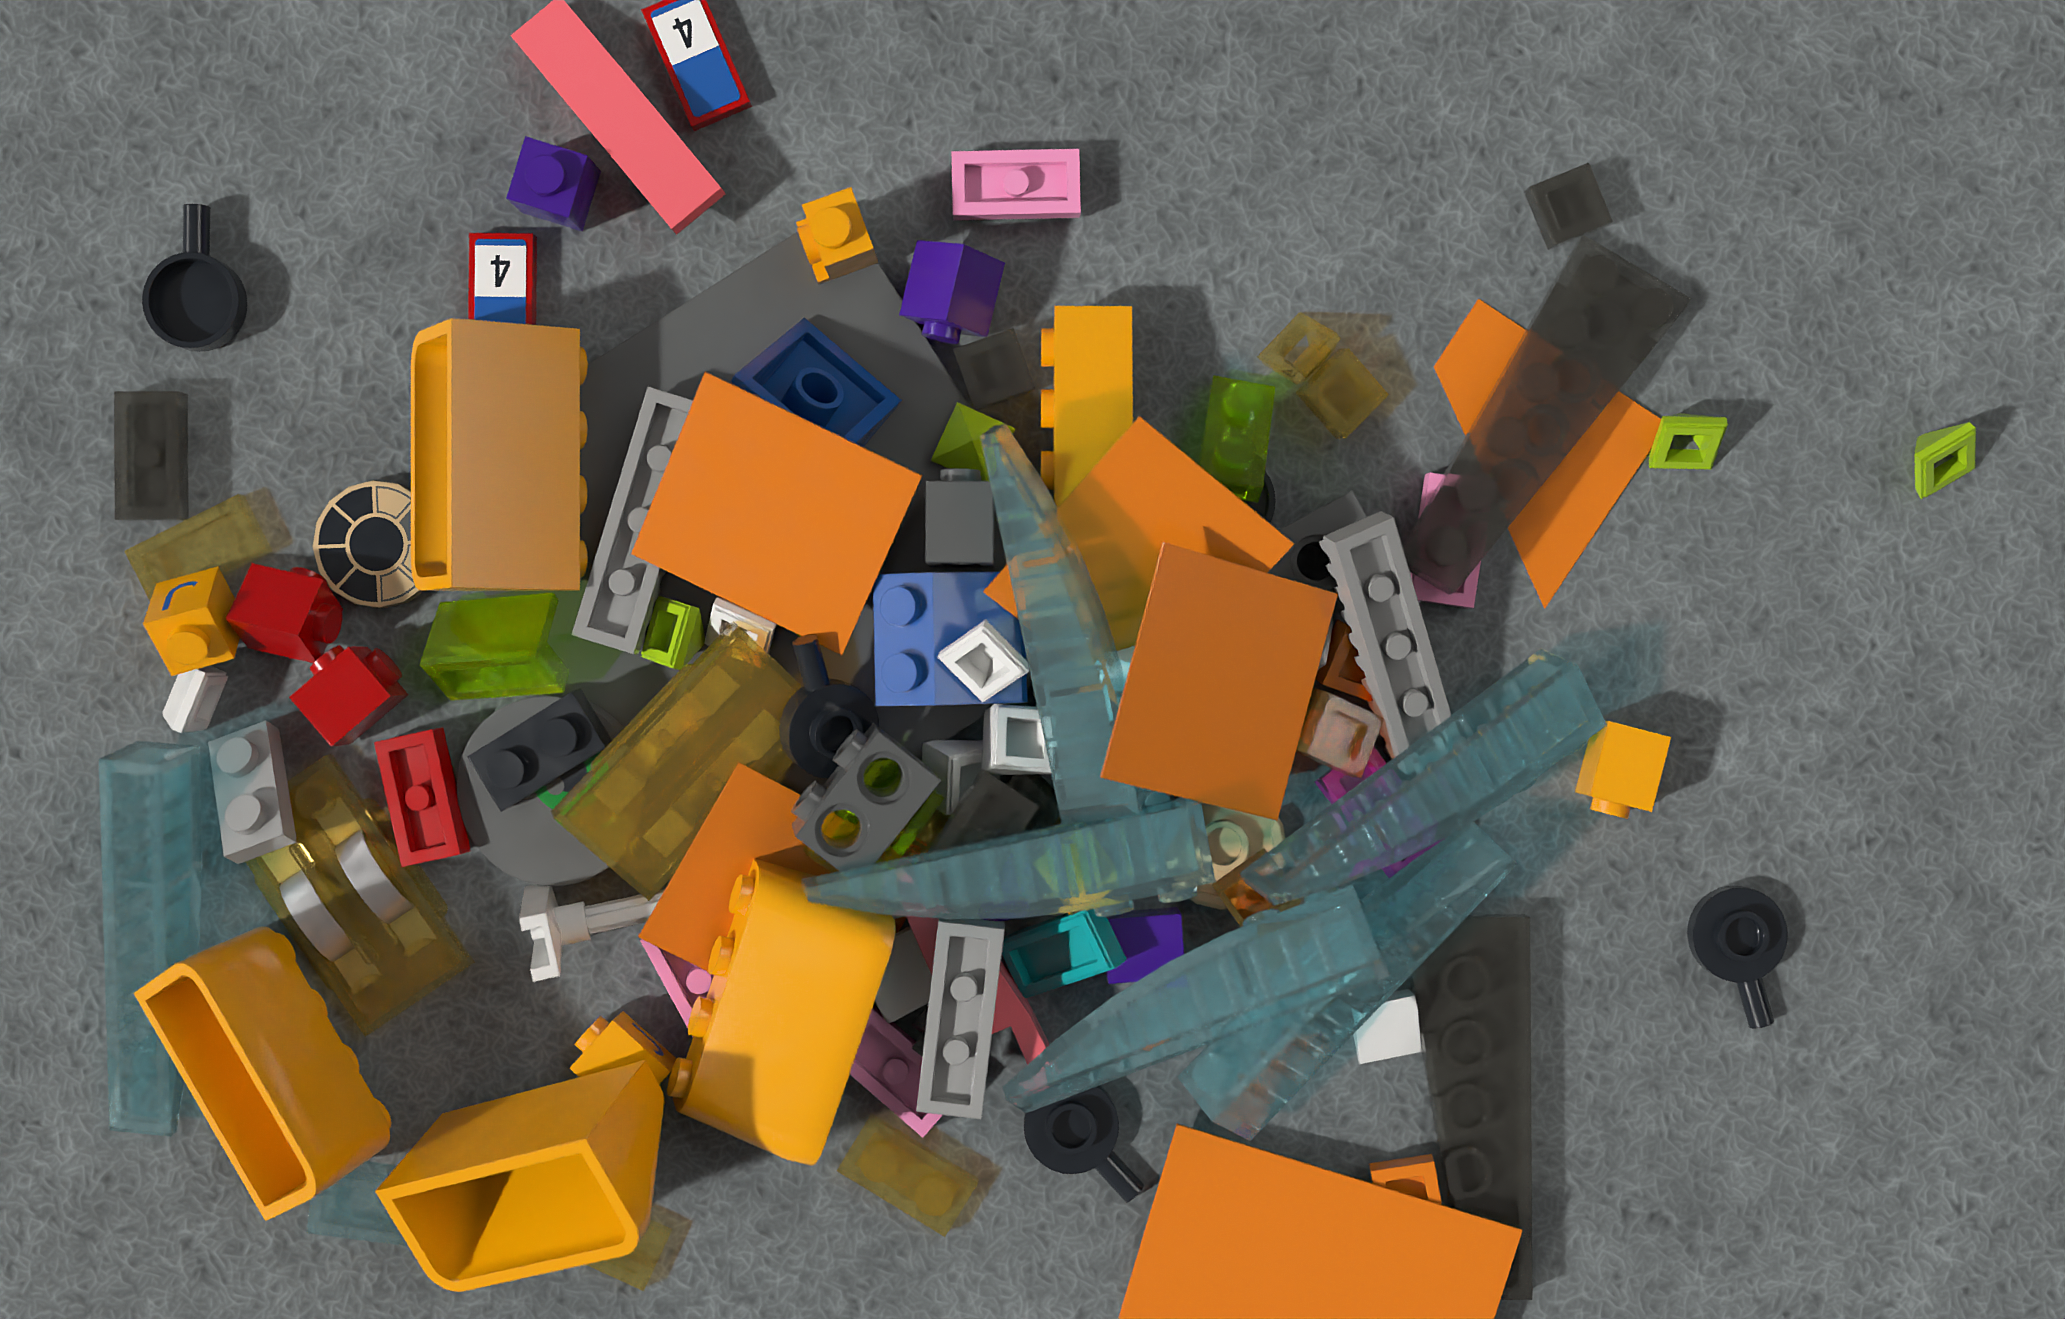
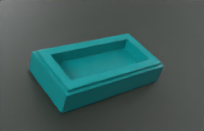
(1061, 951)

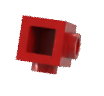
(286, 612)
(349, 692)

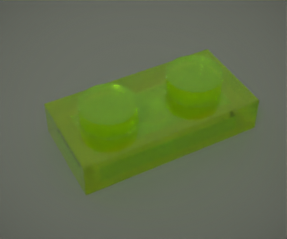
(1237, 435)

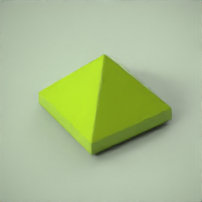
(1705, 431)
(961, 440)
(1936, 445)
(673, 633)

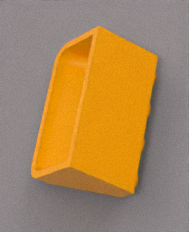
(497, 457)
(781, 1015)
(266, 1068)
(531, 1180)

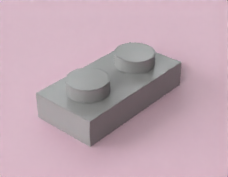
(251, 792)

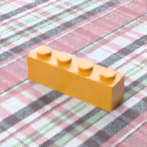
(1089, 393)

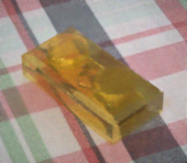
(907, 1174)

